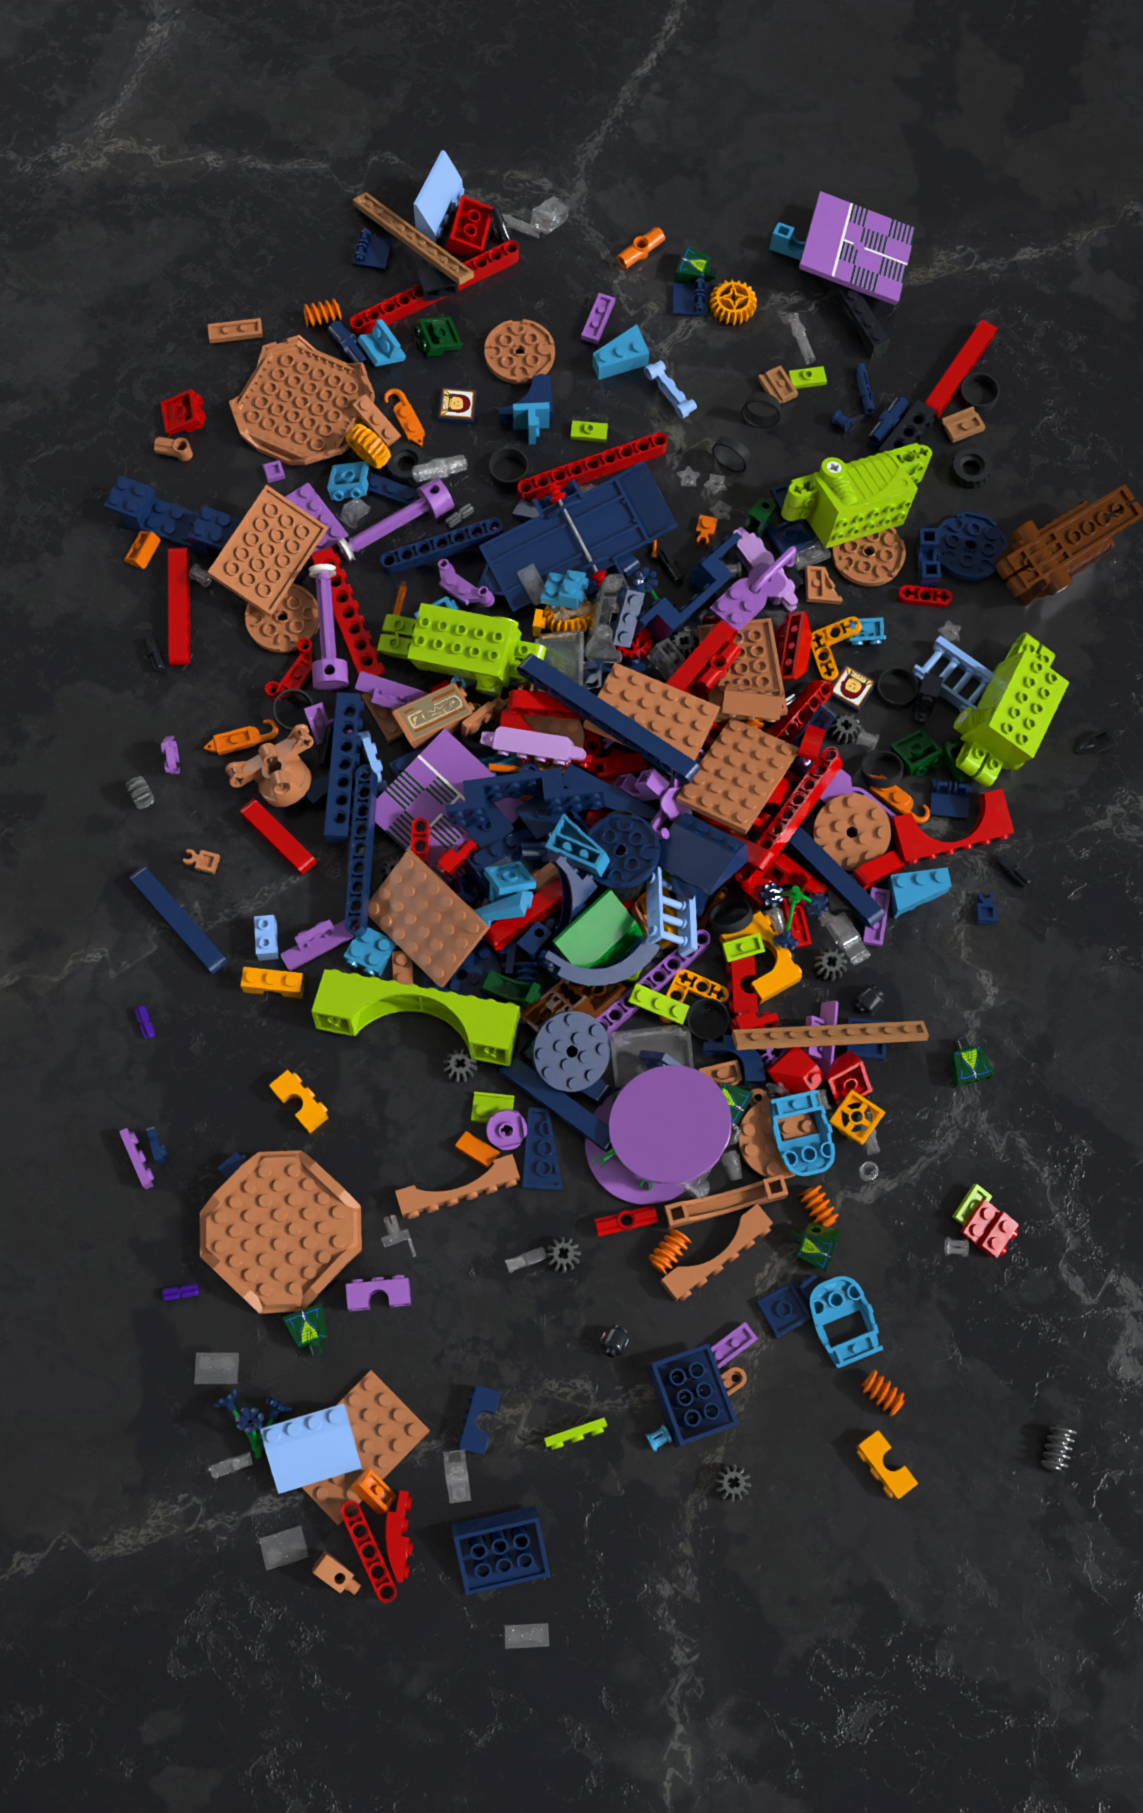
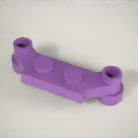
(461, 588)

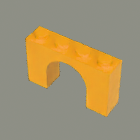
(785, 971)

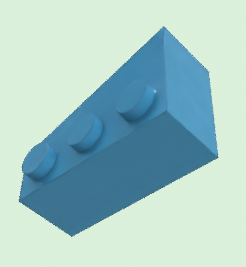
(621, 354)
(577, 847)
(916, 888)

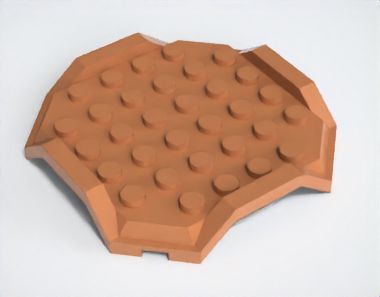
(300, 403)
(280, 1231)

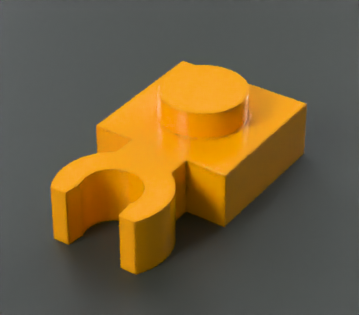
(538, 623)

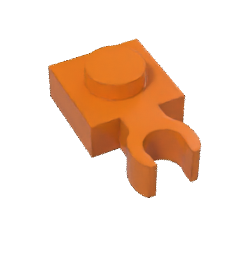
(705, 528)

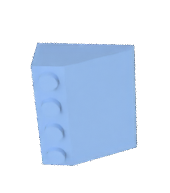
(438, 198)
(311, 1448)

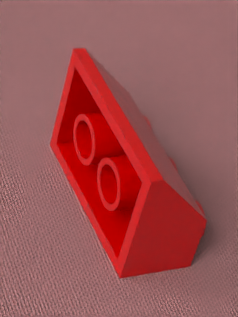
(469, 227)

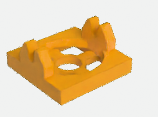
(860, 1137)

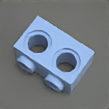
(266, 937)

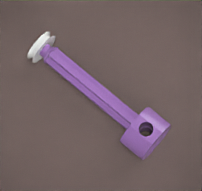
(433, 498)
(329, 663)

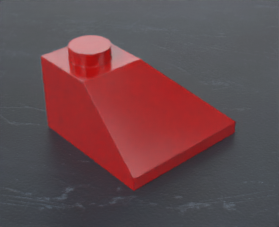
(796, 1071)
(846, 1074)

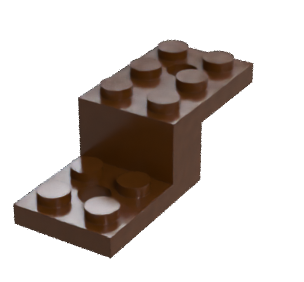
(567, 997)

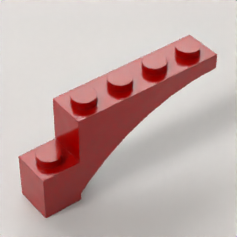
(518, 722)

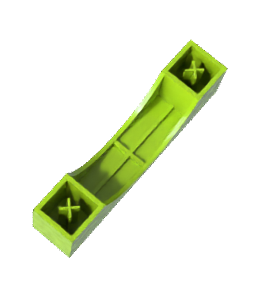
(352, 1001)

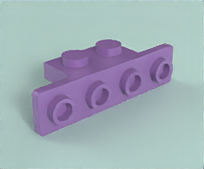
(387, 692)
(315, 942)
(823, 1054)

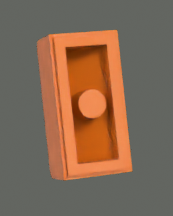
(142, 549)
(477, 1150)
(374, 1491)

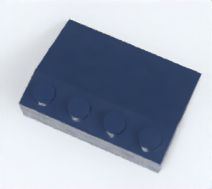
(500, 853)
(701, 853)
(692, 1395)
(500, 1550)

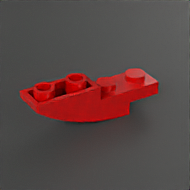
(397, 1545)

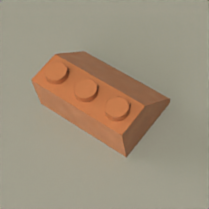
(753, 702)

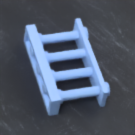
(957, 659)
(685, 918)

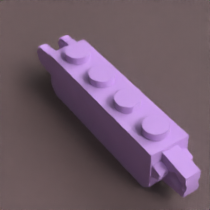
(752, 552)
(532, 744)

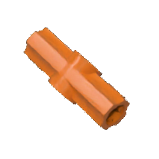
(640, 247)

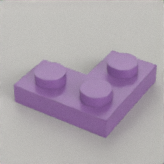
(318, 720)

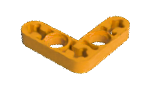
(827, 640)
(684, 988)

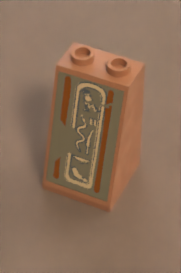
(429, 715)

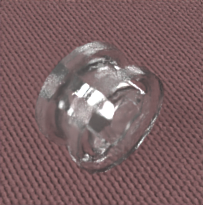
(875, 1170)

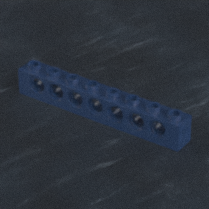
(344, 704)

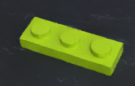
(658, 1003)
(575, 1434)

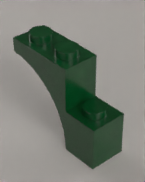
(515, 991)

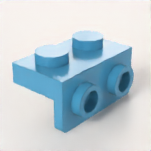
(871, 631)

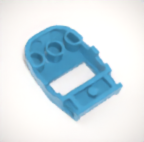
(809, 1153)
(835, 1300)

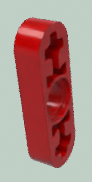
(920, 602)

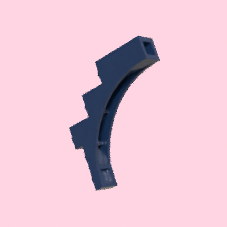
(576, 889)

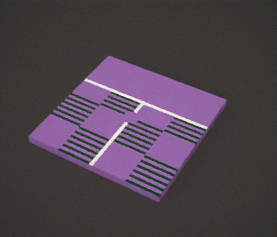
(857, 248)
(424, 792)

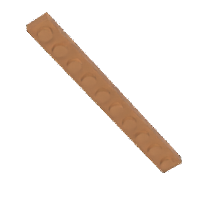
(413, 238)
(829, 1035)

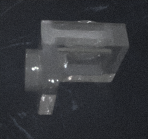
(353, 511)

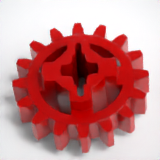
(634, 650)

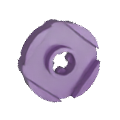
(170, 748)
(516, 1134)

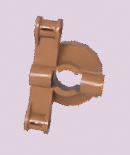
(277, 769)

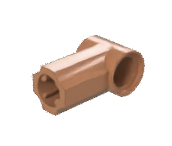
(173, 448)
(544, 876)

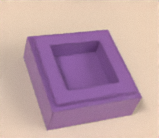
(273, 471)

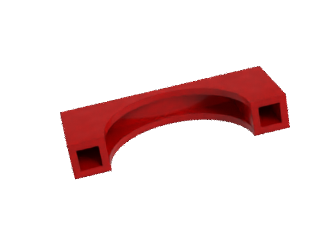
(992, 823)

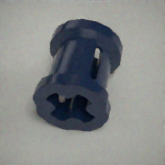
(841, 420)

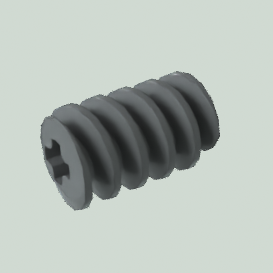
(1058, 1448)

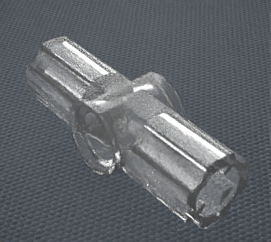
(439, 468)

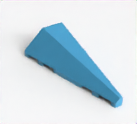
(509, 907)

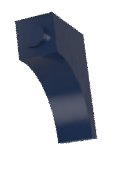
(538, 393)

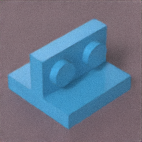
(381, 345)
(531, 417)
(508, 880)

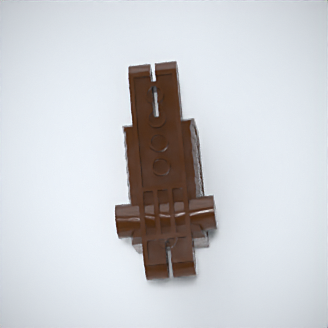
(1046, 558)

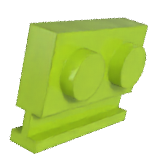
(488, 1103)

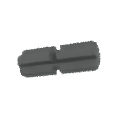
(462, 513)

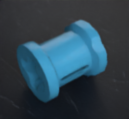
(658, 1438)

